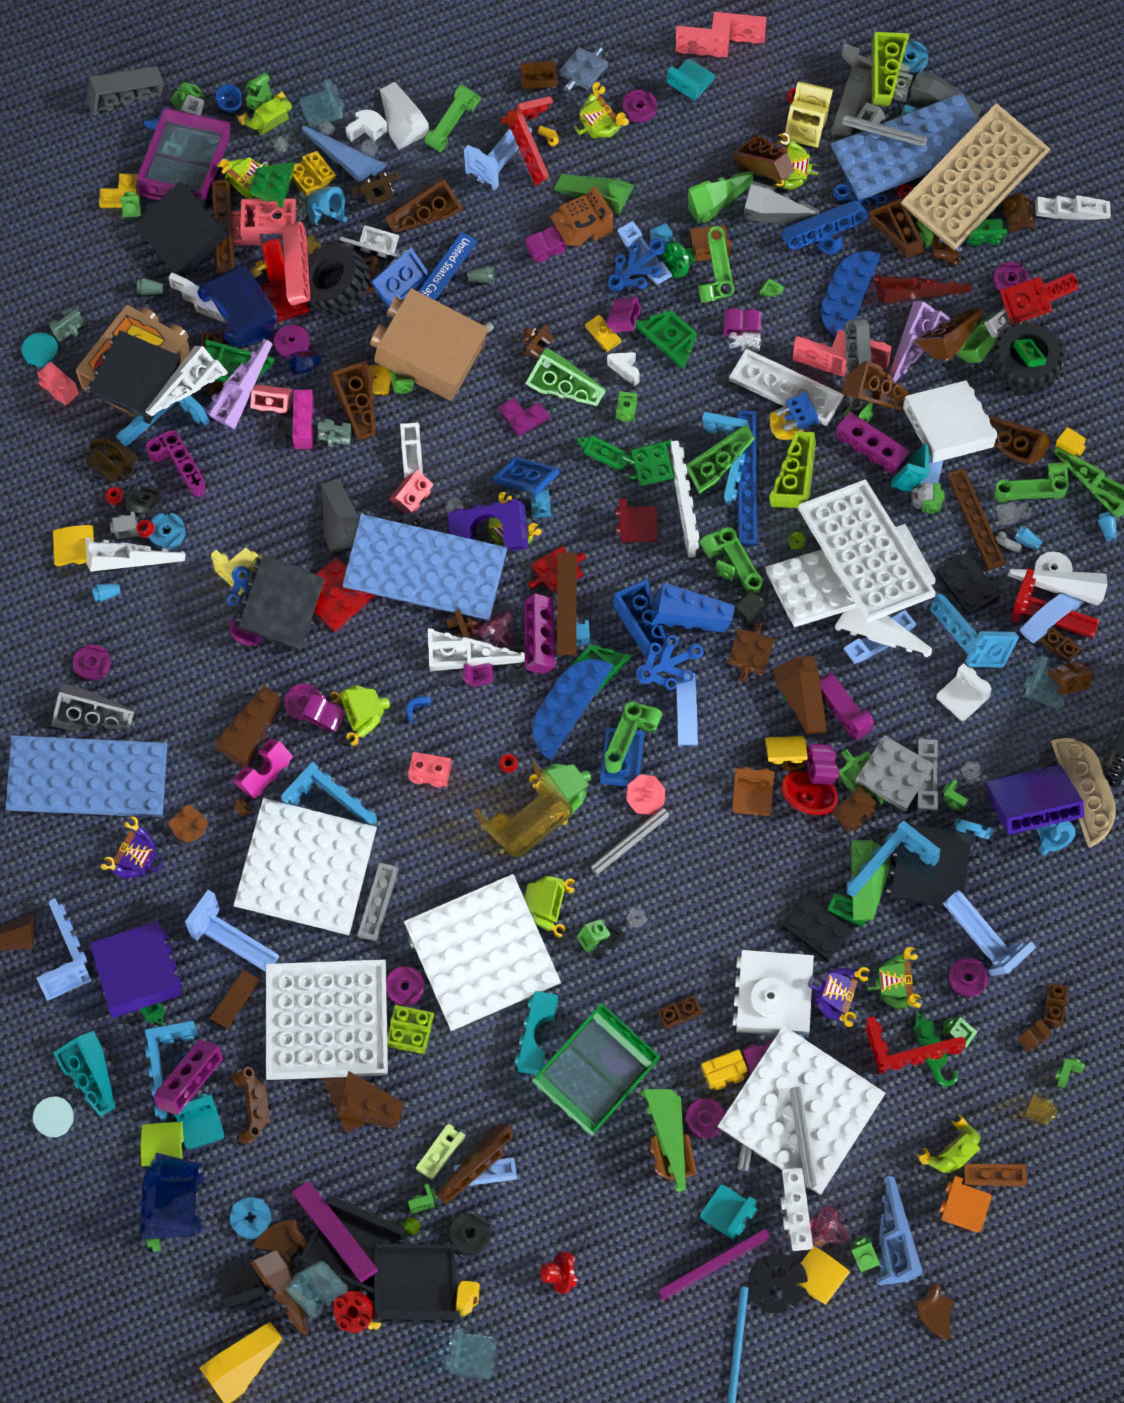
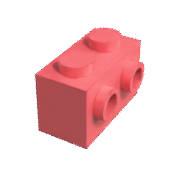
(57, 383)
(271, 398)
(411, 492)
(429, 769)

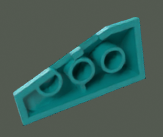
(87, 1067)

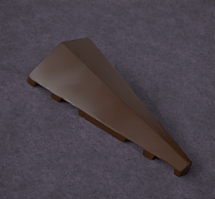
(18, 934)

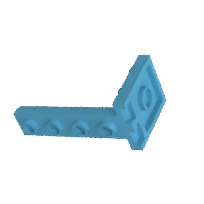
(718, 423)
(137, 426)
(983, 649)
(311, 774)
(913, 842)
(166, 1036)

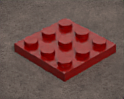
(337, 603)

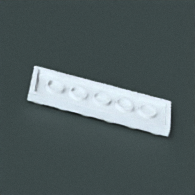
(782, 384)
(684, 500)

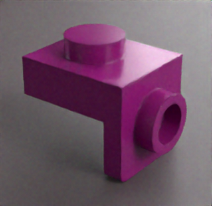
(478, 674)

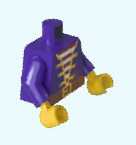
(135, 854)
(836, 991)

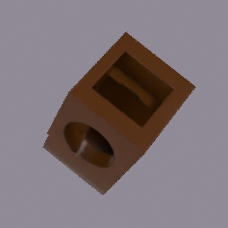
(1035, 1036)

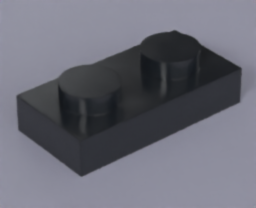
(516, 671)

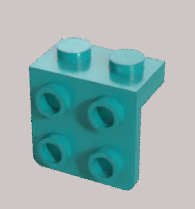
(690, 78)
(914, 471)
(200, 1122)
(728, 1211)

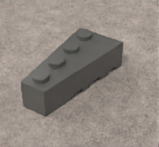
(123, 87)

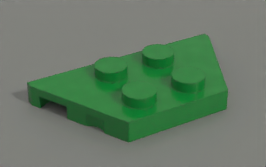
(272, 182)
(669, 335)
(232, 358)
(596, 653)

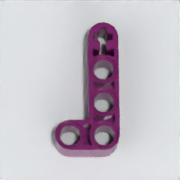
(182, 464)
(855, 722)

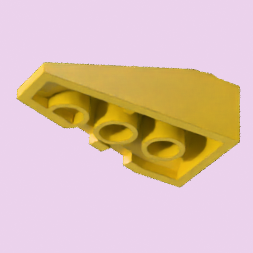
(237, 1365)

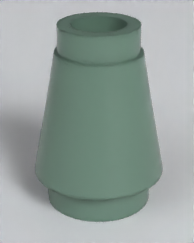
(482, 275)
(149, 287)

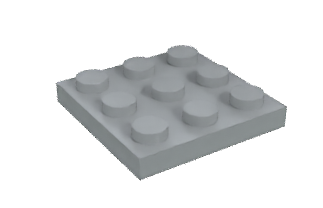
(894, 773)

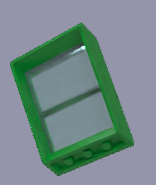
(596, 1069)

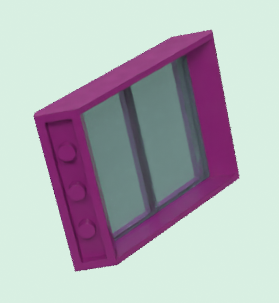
(184, 150)

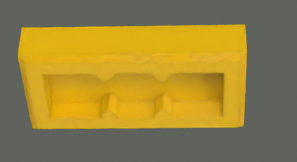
(602, 333)

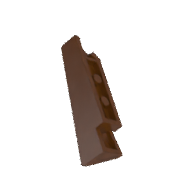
(478, 1161)

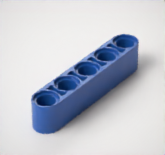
(824, 225)

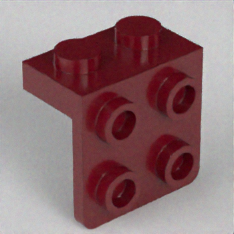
(636, 523)

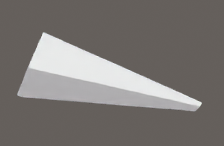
(190, 376)
(121, 555)
(1081, 585)
(882, 630)
(453, 652)

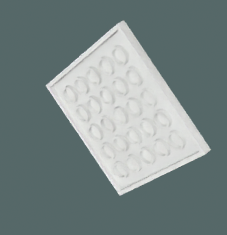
(305, 866)
(482, 952)
(326, 1019)
(833, 1099)

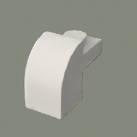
(366, 122)

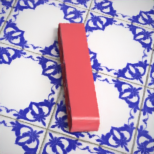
(296, 263)

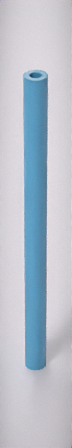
(737, 1345)

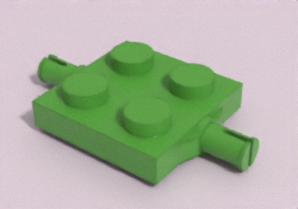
(852, 769)

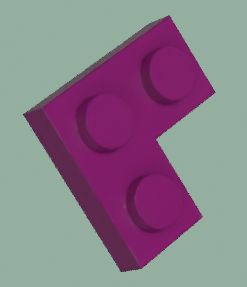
(520, 419)

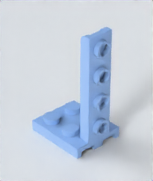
(488, 167)
(204, 921)
(1002, 958)
(70, 974)

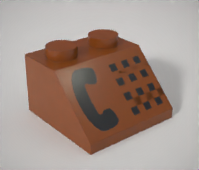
(603, 212)
(576, 220)

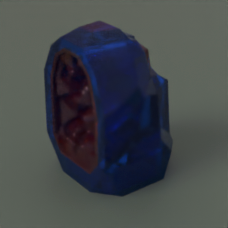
(304, 361)

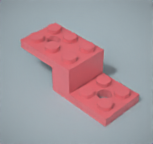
(716, 40)
(257, 219)
(834, 358)

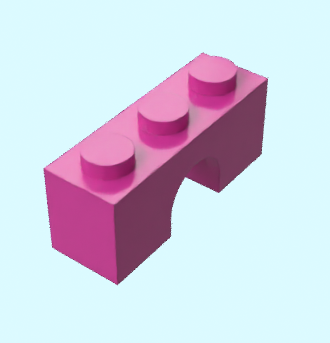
(302, 419)
(275, 759)

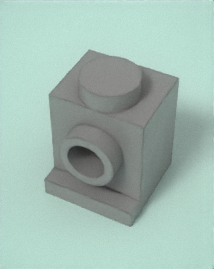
(902, 87)
(871, 113)
(124, 526)

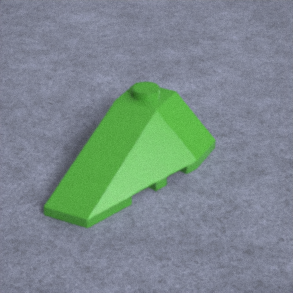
(710, 198)
(561, 378)
(713, 463)
(868, 898)

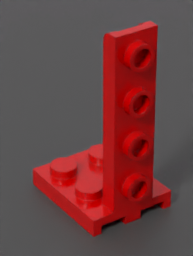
(523, 137)
(276, 286)
(1034, 298)
(1029, 606)
(915, 1056)

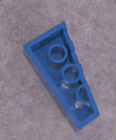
(636, 609)
(690, 610)

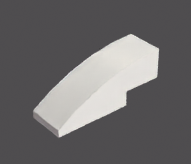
(411, 448)

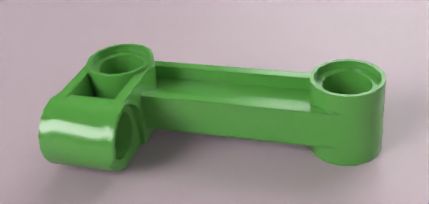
(464, 100)
(721, 269)
(1035, 488)
(715, 544)
(644, 718)

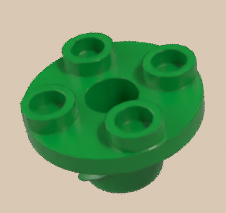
(678, 259)

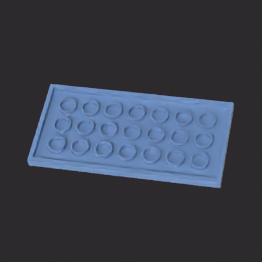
(881, 162)
(425, 567)
(86, 776)

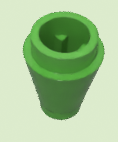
(254, 85)

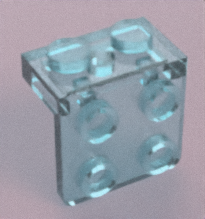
(322, 105)
(1042, 687)
(315, 1288)
(471, 1355)

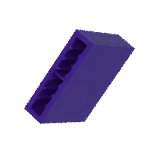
(1035, 799)
(136, 969)

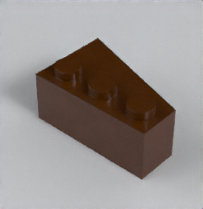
(897, 227)
(369, 1104)

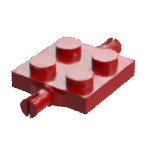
(547, 568)

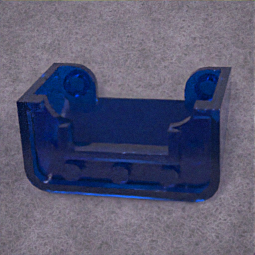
(242, 306)
(170, 1198)

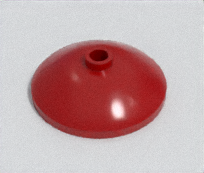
(807, 796)

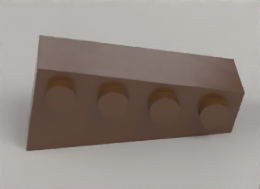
(763, 159)
(249, 728)

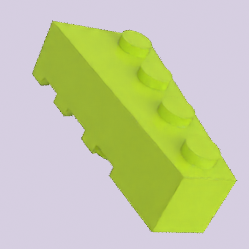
(887, 59)
(795, 478)

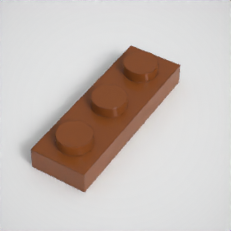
(995, 1175)

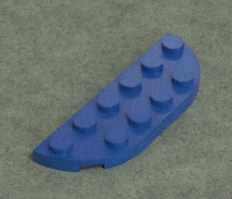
(847, 290)
(567, 703)

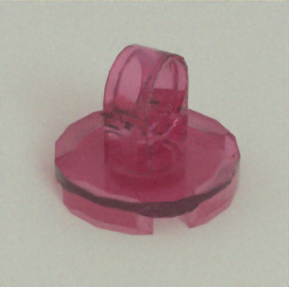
(498, 628)
(825, 1227)

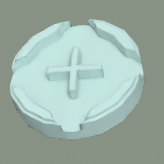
(53, 1116)

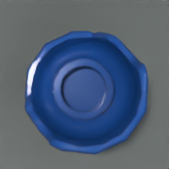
(228, 98)

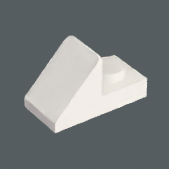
(622, 364)

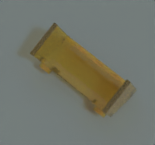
(531, 823)

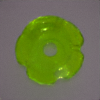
(799, 537)
(412, 1226)

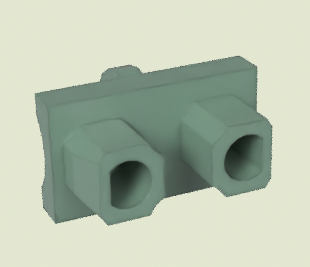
(68, 325)
(333, 433)

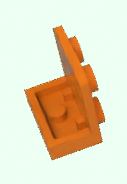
(965, 1206)

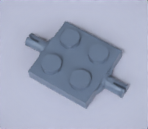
(583, 68)

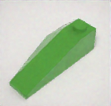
(613, 191)

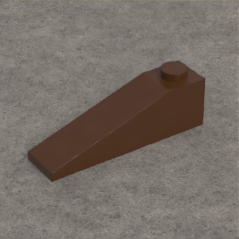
(428, 204)
(950, 336)
(873, 385)
(356, 398)
(1019, 441)
(802, 688)
(277, 1273)

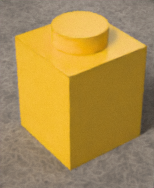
(1071, 442)

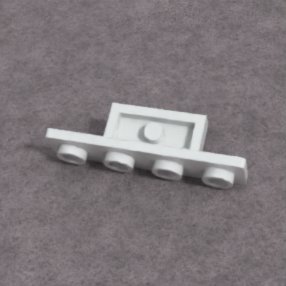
(375, 240)
(796, 1209)

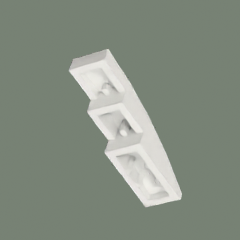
(1075, 209)
(189, 293)

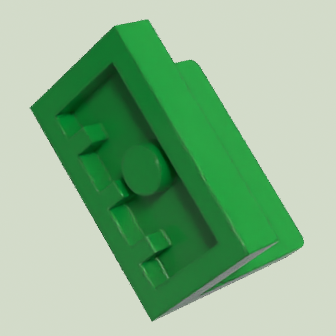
(987, 232)
(653, 463)

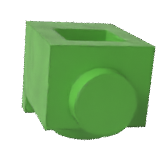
(626, 406)

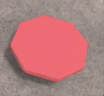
(645, 794)

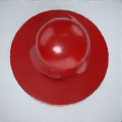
(560, 1272)
(353, 1311)

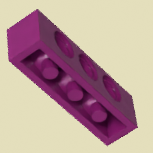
(868, 434)
(539, 634)
(188, 1077)

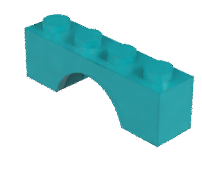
(542, 1009)

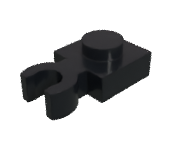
(282, 429)

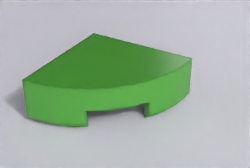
(771, 289)

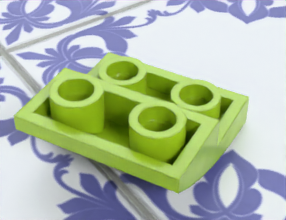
(409, 1029)
(162, 1139)

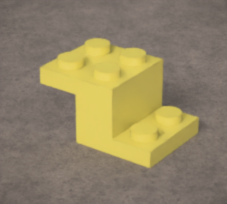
(808, 114)
(225, 566)

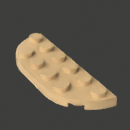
(1090, 781)

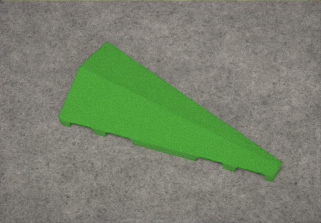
(977, 344)
(1106, 490)
(668, 1127)

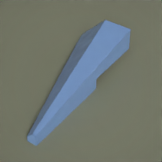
(353, 161)
(898, 1253)

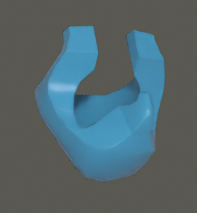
(323, 199)
(1055, 836)

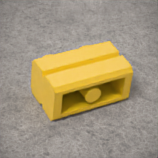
(724, 1070)

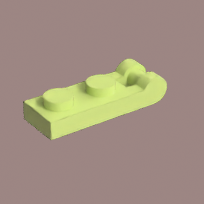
(440, 1152)

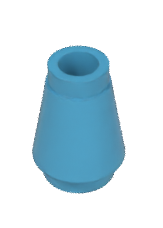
(1107, 523)
(1027, 538)
(105, 591)

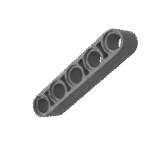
(857, 351)

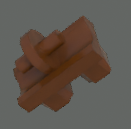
(533, 348)
(457, 622)

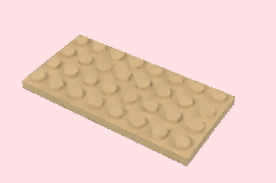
(975, 176)

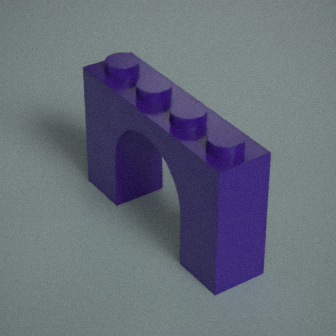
(511, 514)

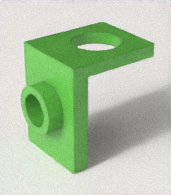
(180, 95)
(865, 414)
(725, 570)

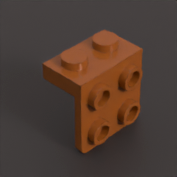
(700, 242)
(753, 791)
(662, 1162)

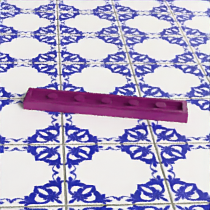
(334, 1231)
(713, 1264)

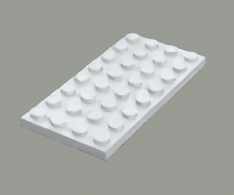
(866, 551)
(814, 590)

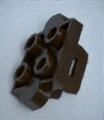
(367, 186)
(111, 459)

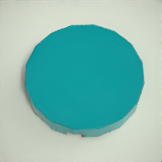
(40, 349)

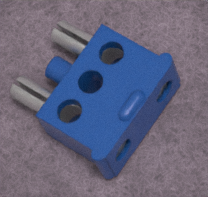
(801, 412)

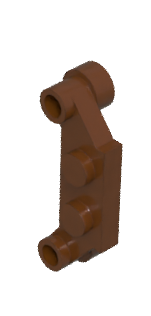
(255, 1103)

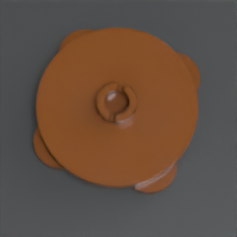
(188, 824)

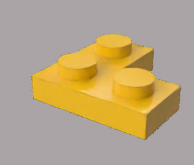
(111, 197)

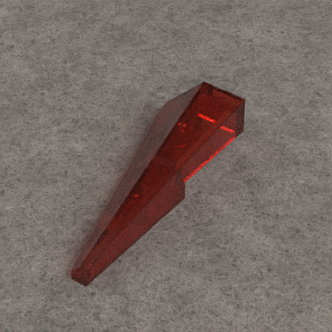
(903, 288)

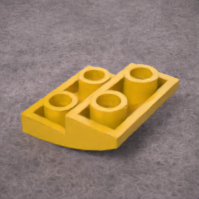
(312, 173)
(70, 544)
(786, 749)
(823, 1275)

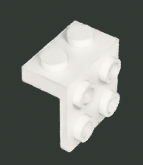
(964, 693)

